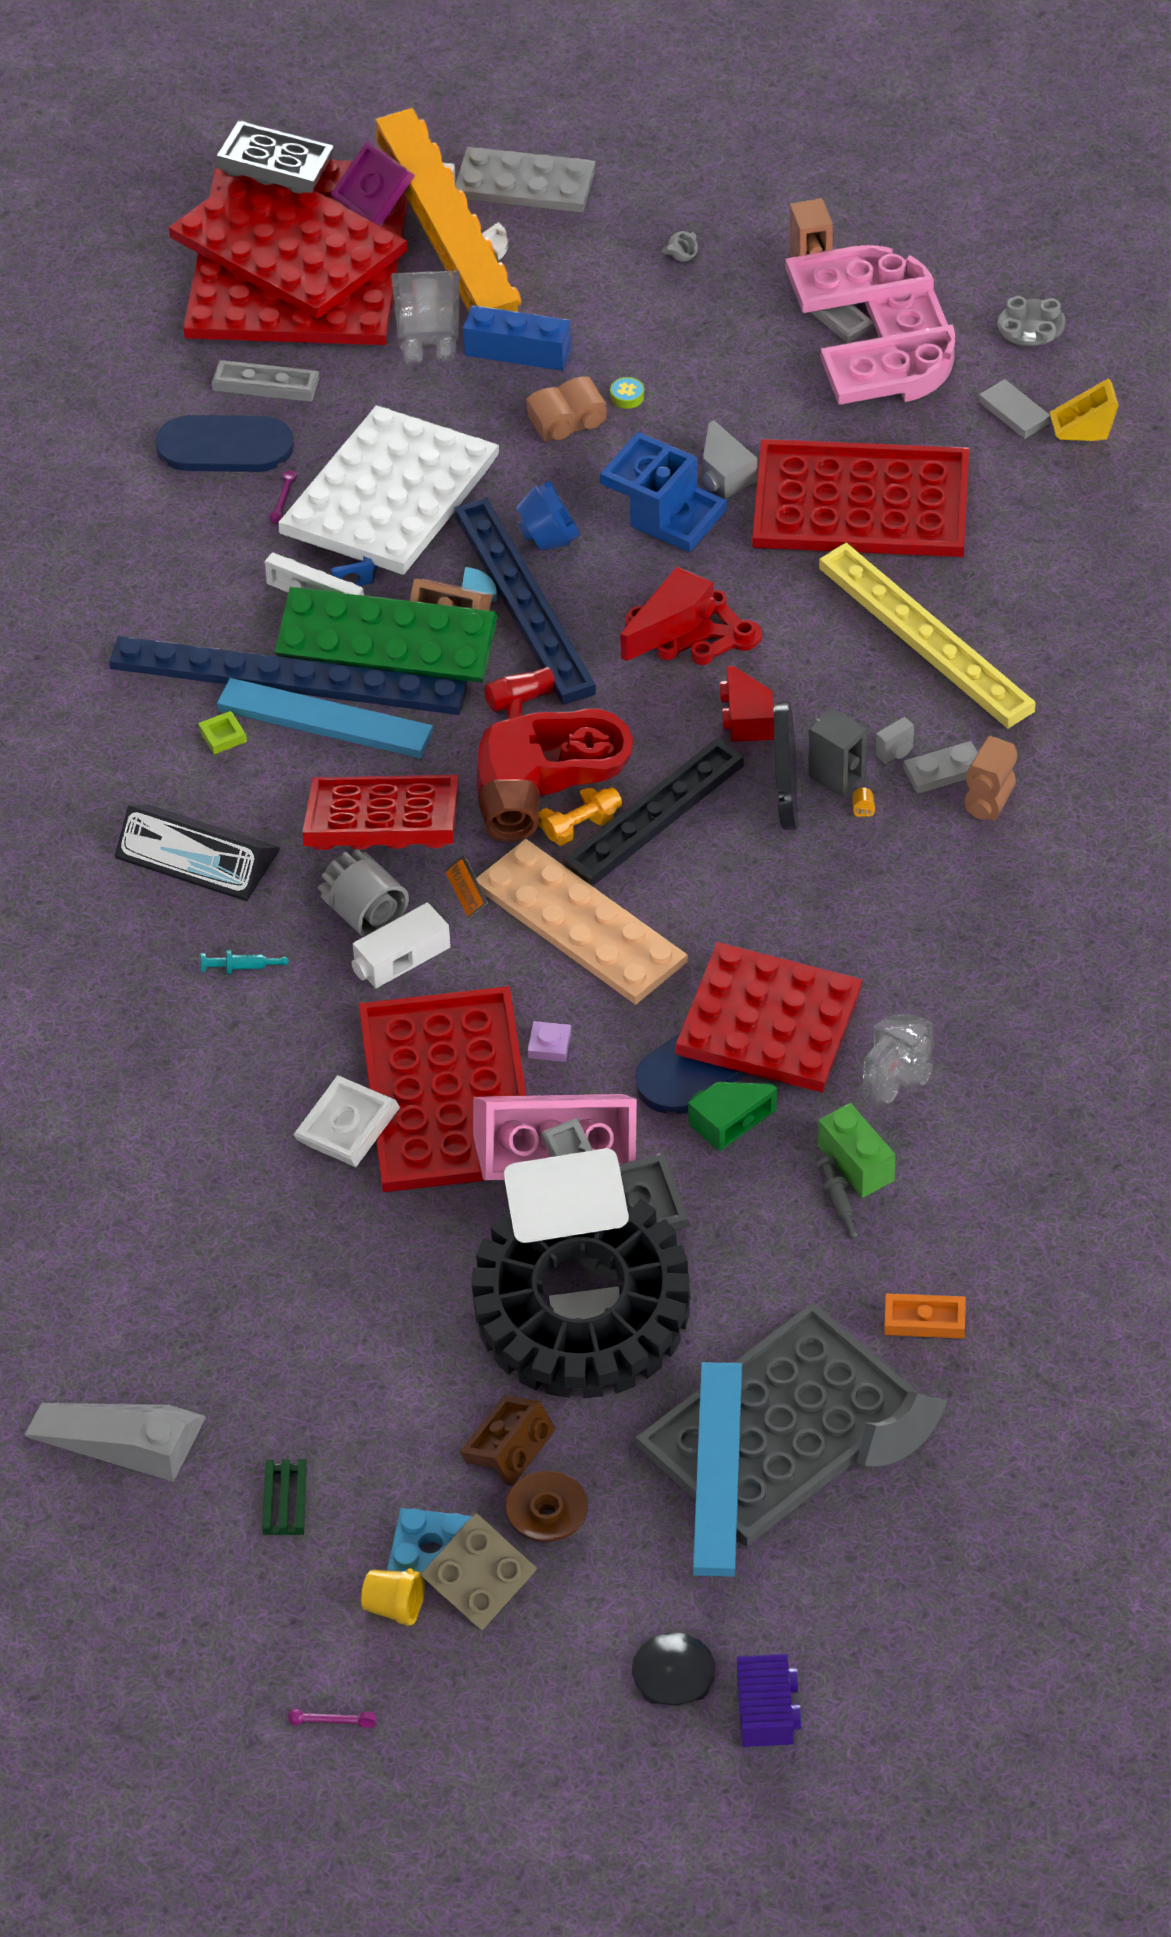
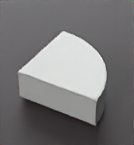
(498, 239)

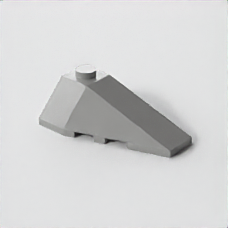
(128, 1435)

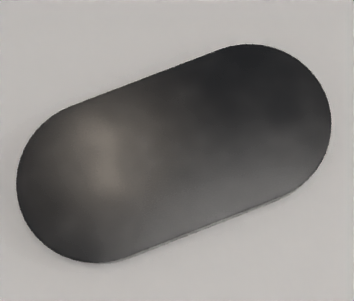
(785, 765)

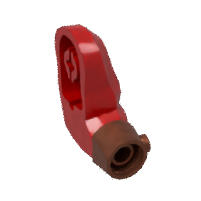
(542, 757)

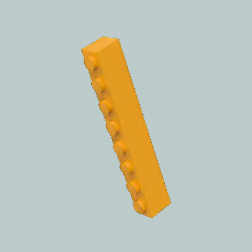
(446, 214)

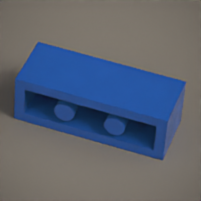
(517, 337)

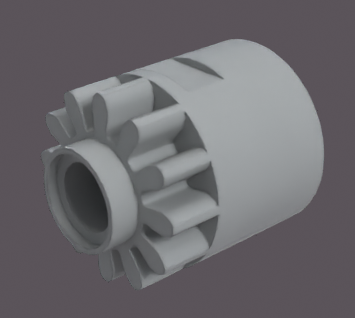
(363, 892)

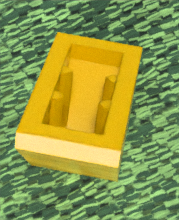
(1087, 415)

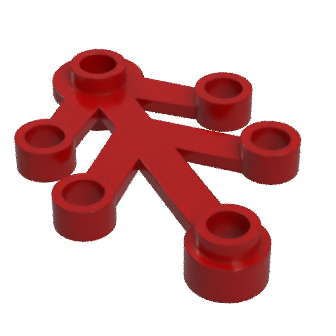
(734, 634)

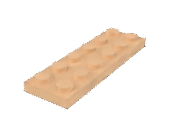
(581, 921)

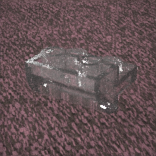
(897, 1059)

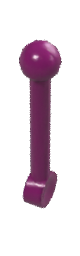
(289, 477)
(365, 1720)

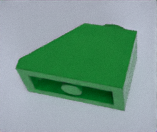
(730, 1110)

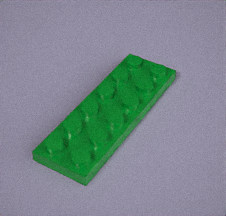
(386, 634)

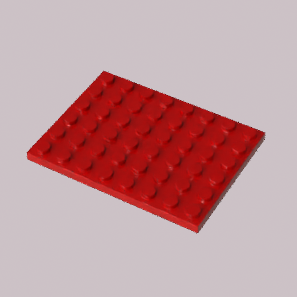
(235, 309)

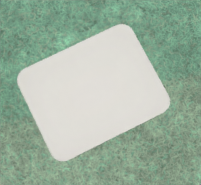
(565, 1195)

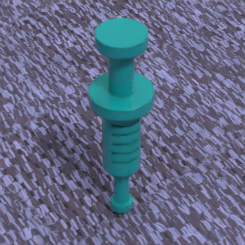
(239, 962)

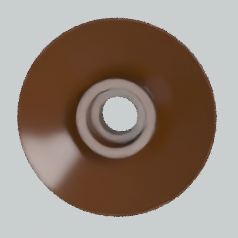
(546, 1492)

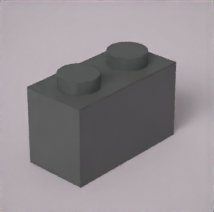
(837, 752)

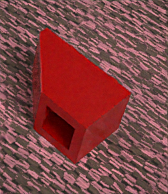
(749, 707)

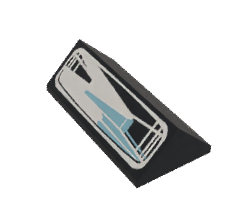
(193, 851)

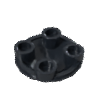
(673, 1669)

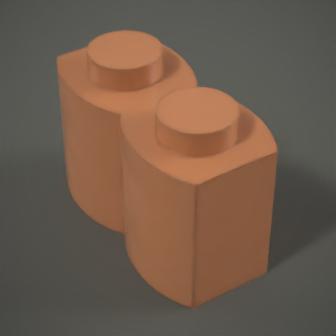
(566, 409)
(991, 778)

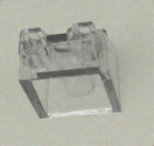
(426, 313)

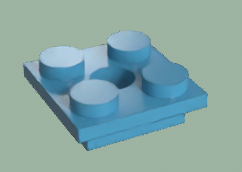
(416, 1529)

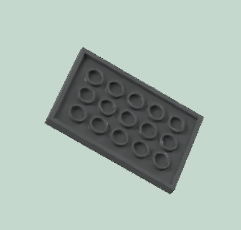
(800, 1419)

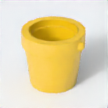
(394, 1594)

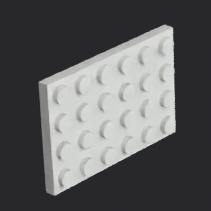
(389, 489)

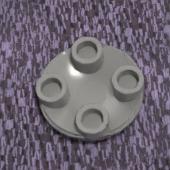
(1031, 321)

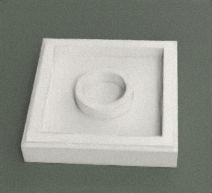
(346, 1121)

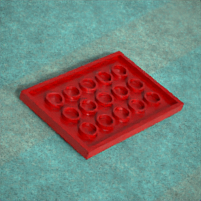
(288, 242)
(861, 496)
(433, 1062)

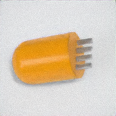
(863, 802)

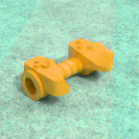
(597, 807)

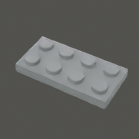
(526, 179)

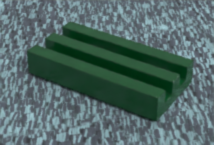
(285, 1470)

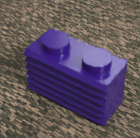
(765, 1700)

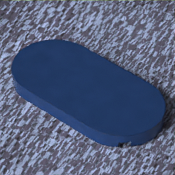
(224, 443)
(670, 1080)

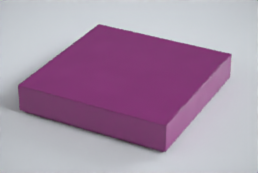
(372, 184)

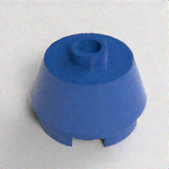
(546, 518)

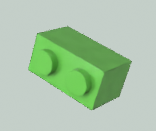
(857, 1150)

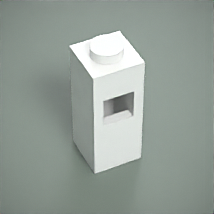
(400, 945)

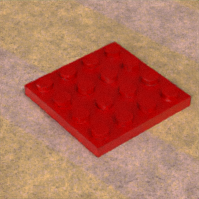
(381, 811)
(769, 1017)

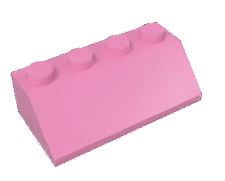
(511, 1126)

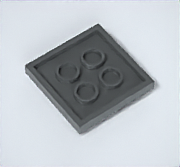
(274, 157)

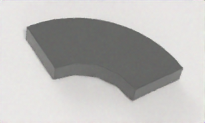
(902, 1432)

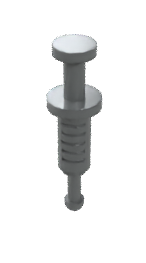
(836, 1188)

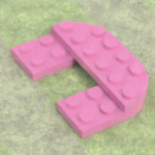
(914, 337)

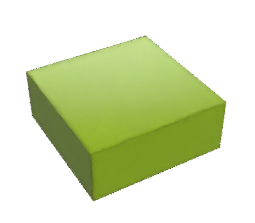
(222, 732)

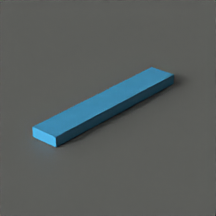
(325, 718)
(717, 1469)

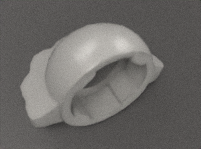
(682, 246)

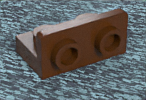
(509, 1437)

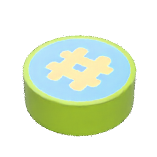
(627, 393)

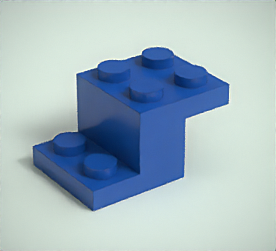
(663, 491)

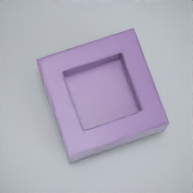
(549, 1041)

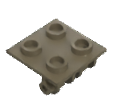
(478, 1571)

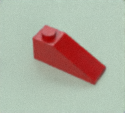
(670, 613)

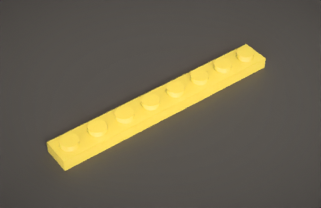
(927, 635)

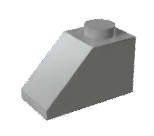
(726, 463)

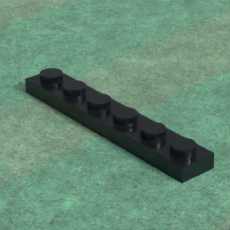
(654, 812)

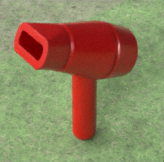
(514, 690)

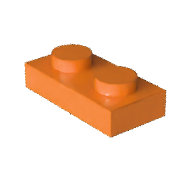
(925, 1315)

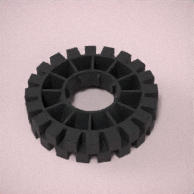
(593, 1349)

